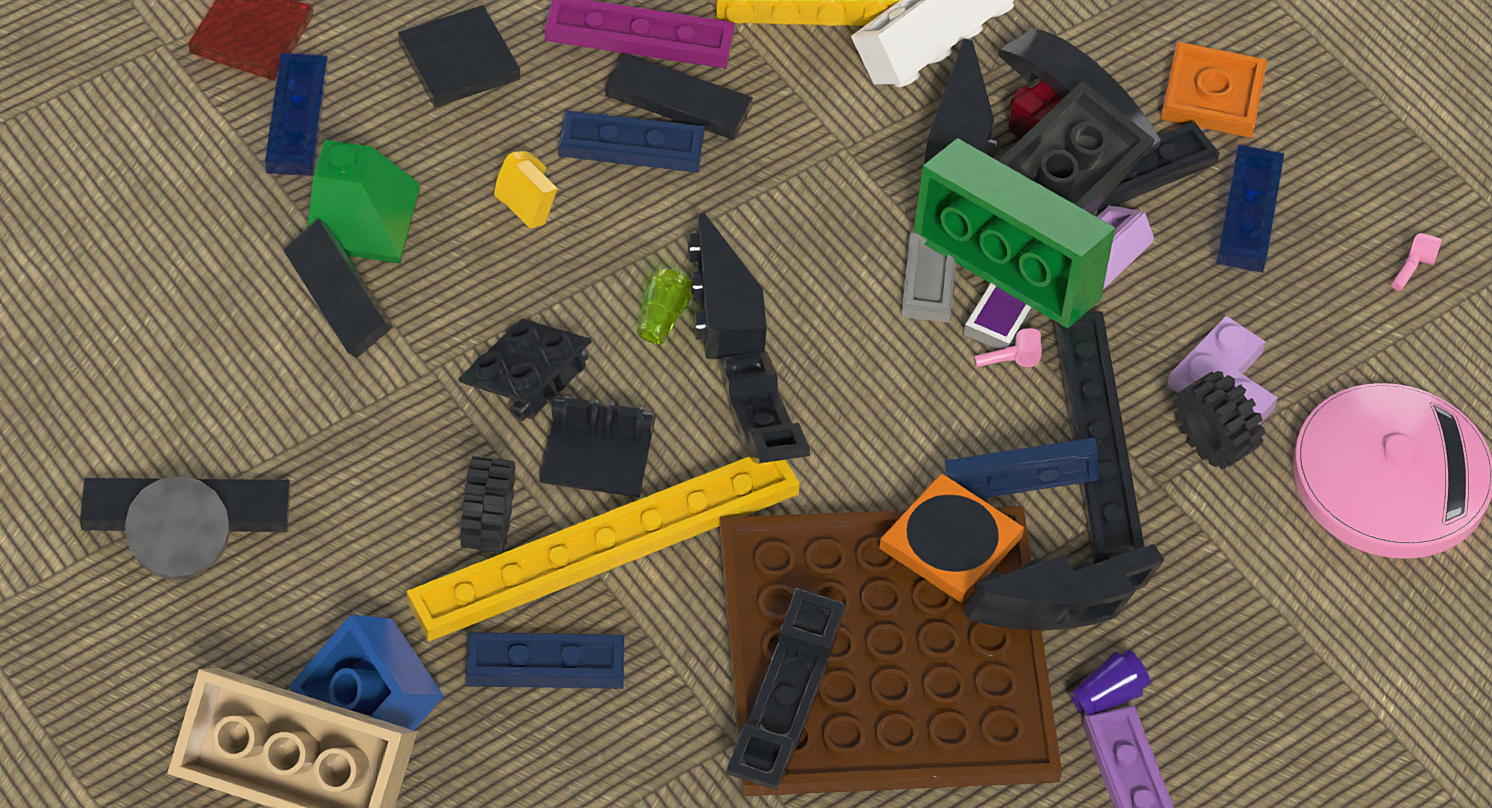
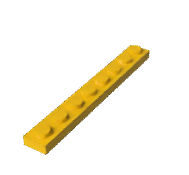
(598, 545)

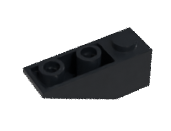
(730, 296)

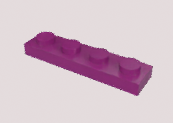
(640, 32)

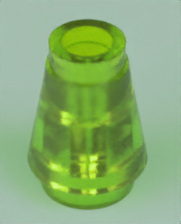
(663, 303)

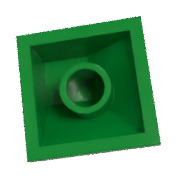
(363, 200)

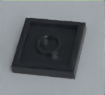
(459, 56)

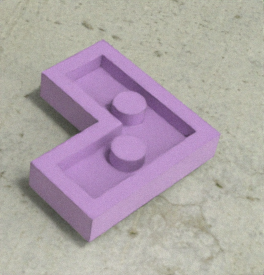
(1231, 351)

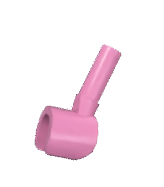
(1423, 250)
(1026, 351)

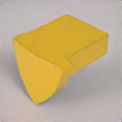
(525, 188)

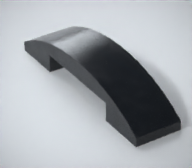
(1064, 67)
(759, 410)
(787, 690)

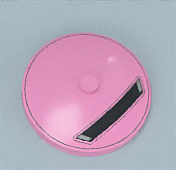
(1393, 470)

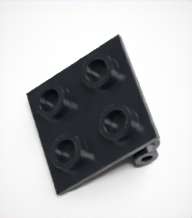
(529, 366)
(598, 446)

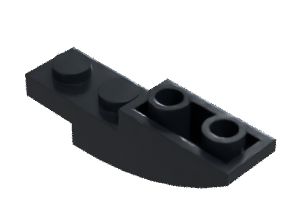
(1059, 597)

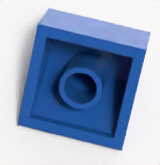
(371, 672)

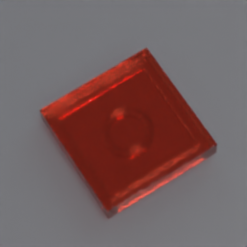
(251, 33)

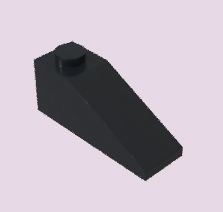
(963, 108)

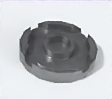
(177, 528)

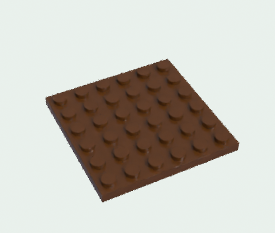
(911, 681)

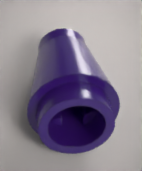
(1111, 684)

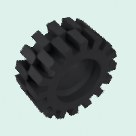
(1219, 419)
(487, 504)

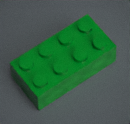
(1013, 232)

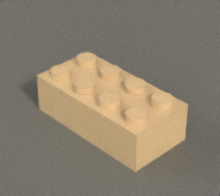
(287, 747)

